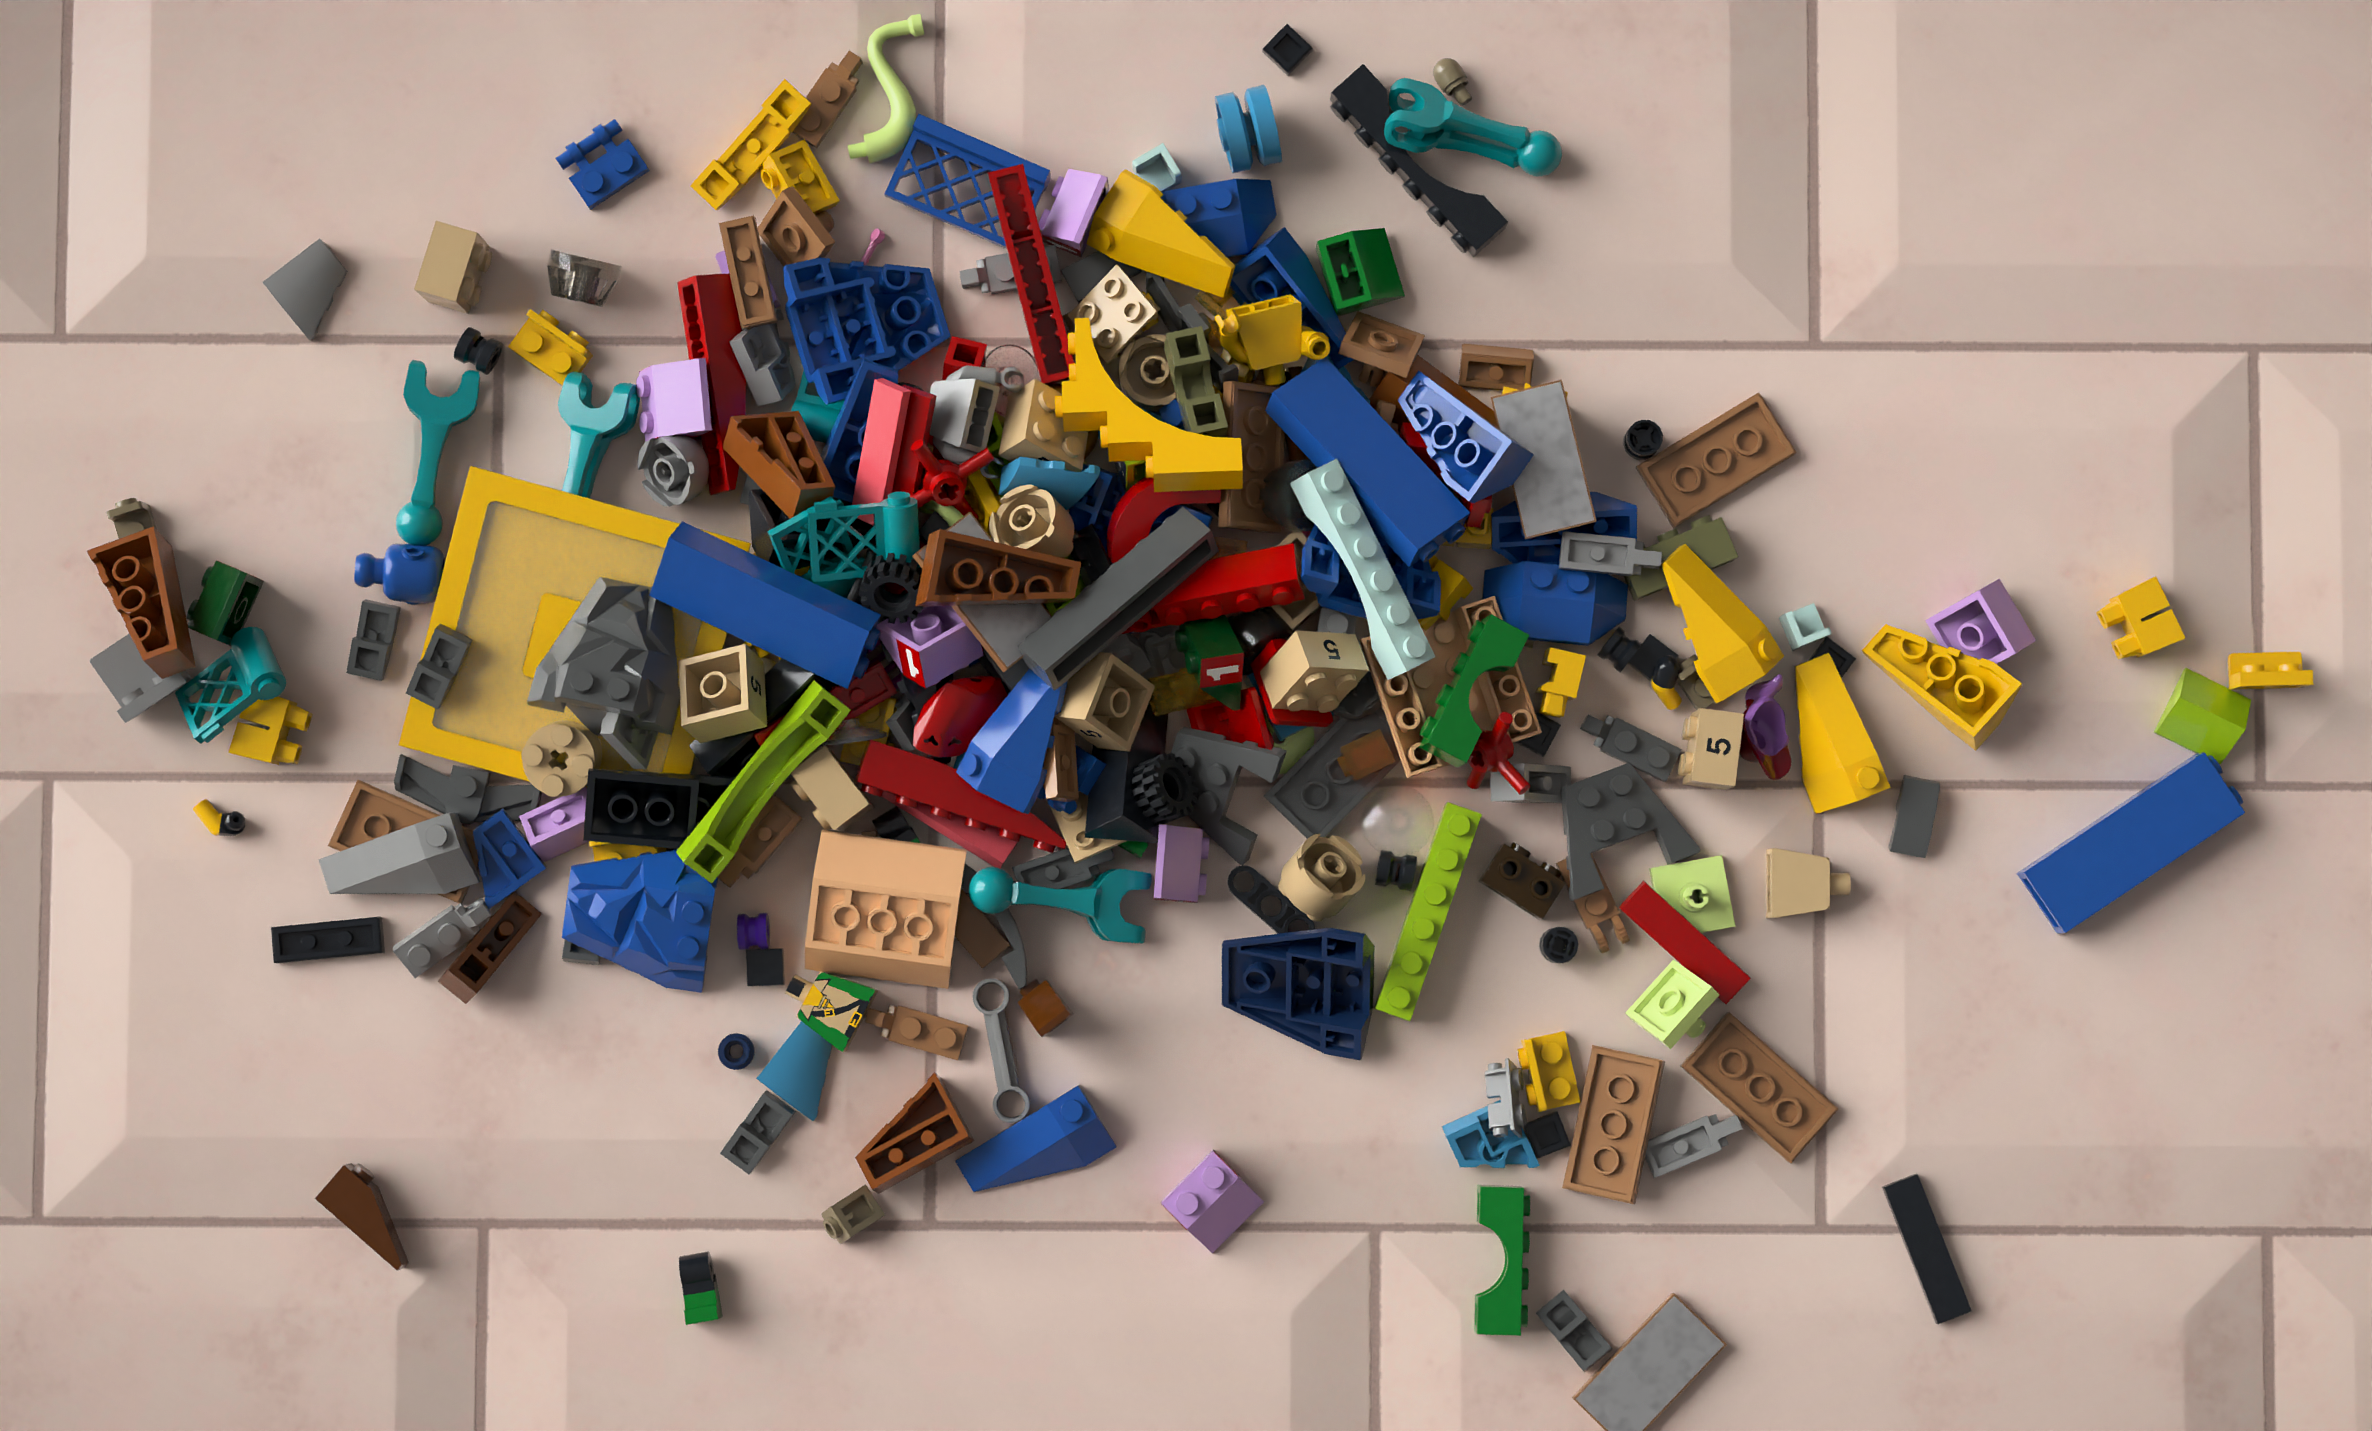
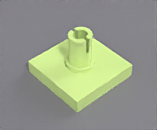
(1697, 892)
(1673, 1005)

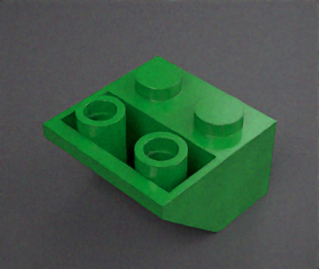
(1359, 270)

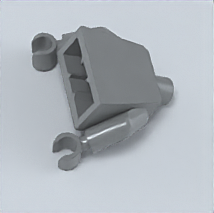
(966, 412)

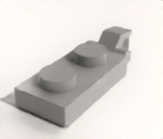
(996, 275)
(1605, 554)
(440, 936)
(1689, 1143)

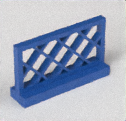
(971, 151)

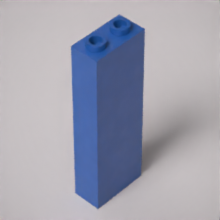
(1389, 480)
(766, 605)
(2132, 842)

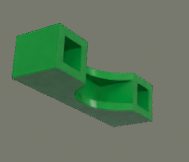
(1452, 730)
(1500, 1306)

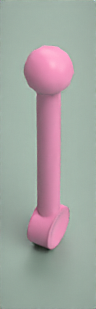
(876, 237)

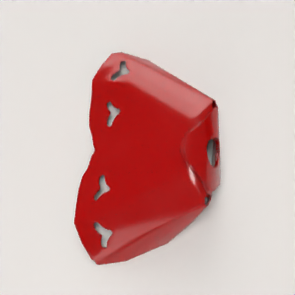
(959, 712)

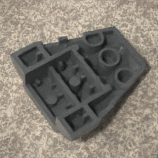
(614, 658)

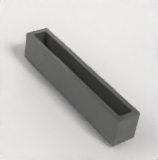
(1118, 598)

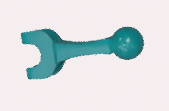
(1448, 126)
(593, 427)
(420, 520)
(994, 891)

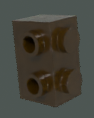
(1522, 880)

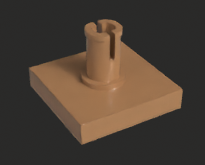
(795, 231)
(1380, 347)

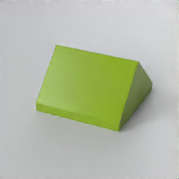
(2204, 716)

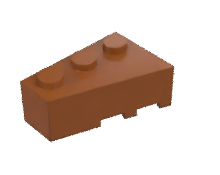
(780, 459)
(915, 1138)

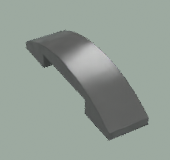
(1015, 960)

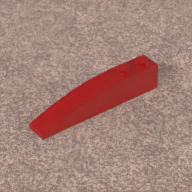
(1031, 273)
(709, 326)

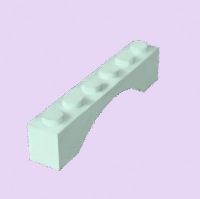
(1391, 621)

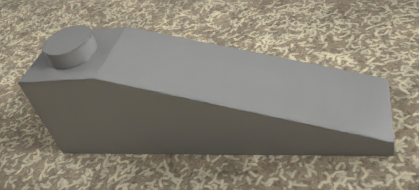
(412, 860)

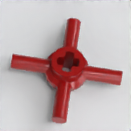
(947, 481)
(1492, 755)

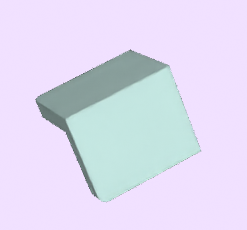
(1158, 168)
(1803, 626)

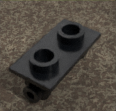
(1091, 554)

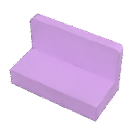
(556, 825)

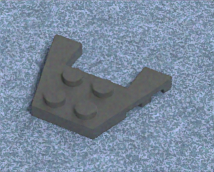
(1216, 769)
(1609, 811)

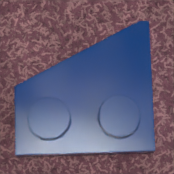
(504, 857)

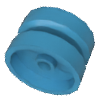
(1253, 128)

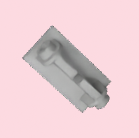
(1509, 1112)

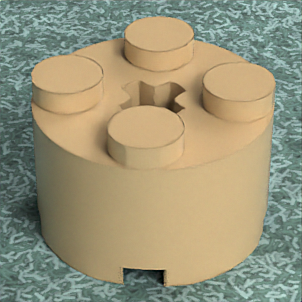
(1134, 379)
(1033, 521)
(543, 749)
(1322, 876)

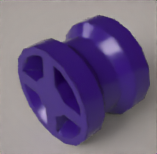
(753, 931)

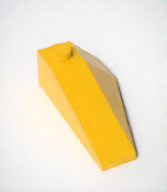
(1147, 234)
(1727, 636)
(1953, 687)
(1835, 747)

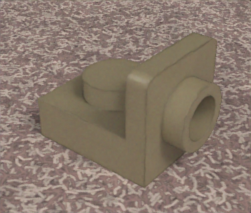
(131, 517)
(1693, 685)
(852, 1215)

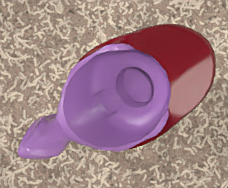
(1764, 729)

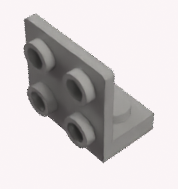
(132, 680)
(620, 731)

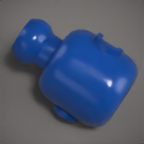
(406, 572)

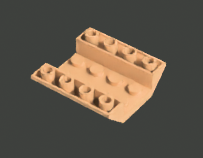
(1412, 695)
(884, 909)

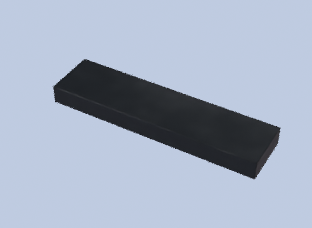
(1926, 1249)

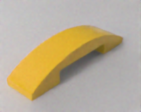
(746, 154)

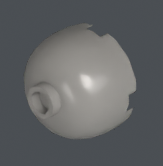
(673, 469)

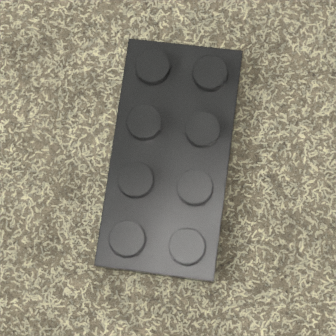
(1315, 791)

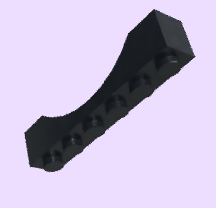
(1464, 214)

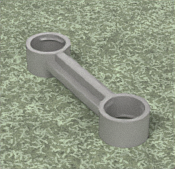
(1001, 1050)

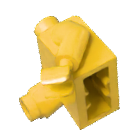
(1269, 336)

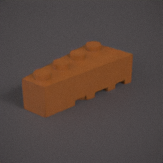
(986, 572)
(148, 596)

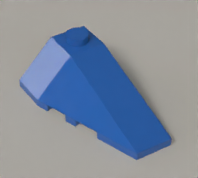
(1468, 448)
(1012, 745)

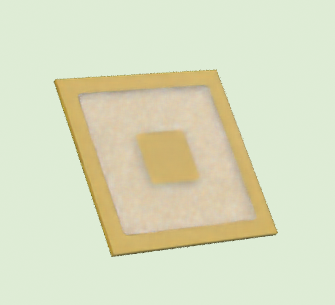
(511, 585)

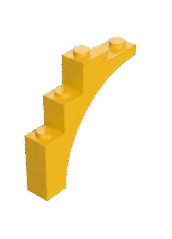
(1172, 456)

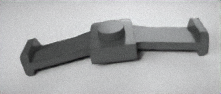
(1186, 317)
(463, 792)

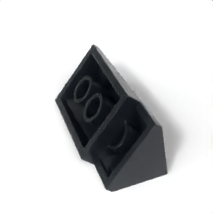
(1111, 802)
(648, 806)

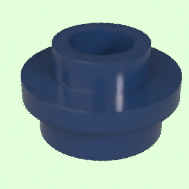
(725, 1055)

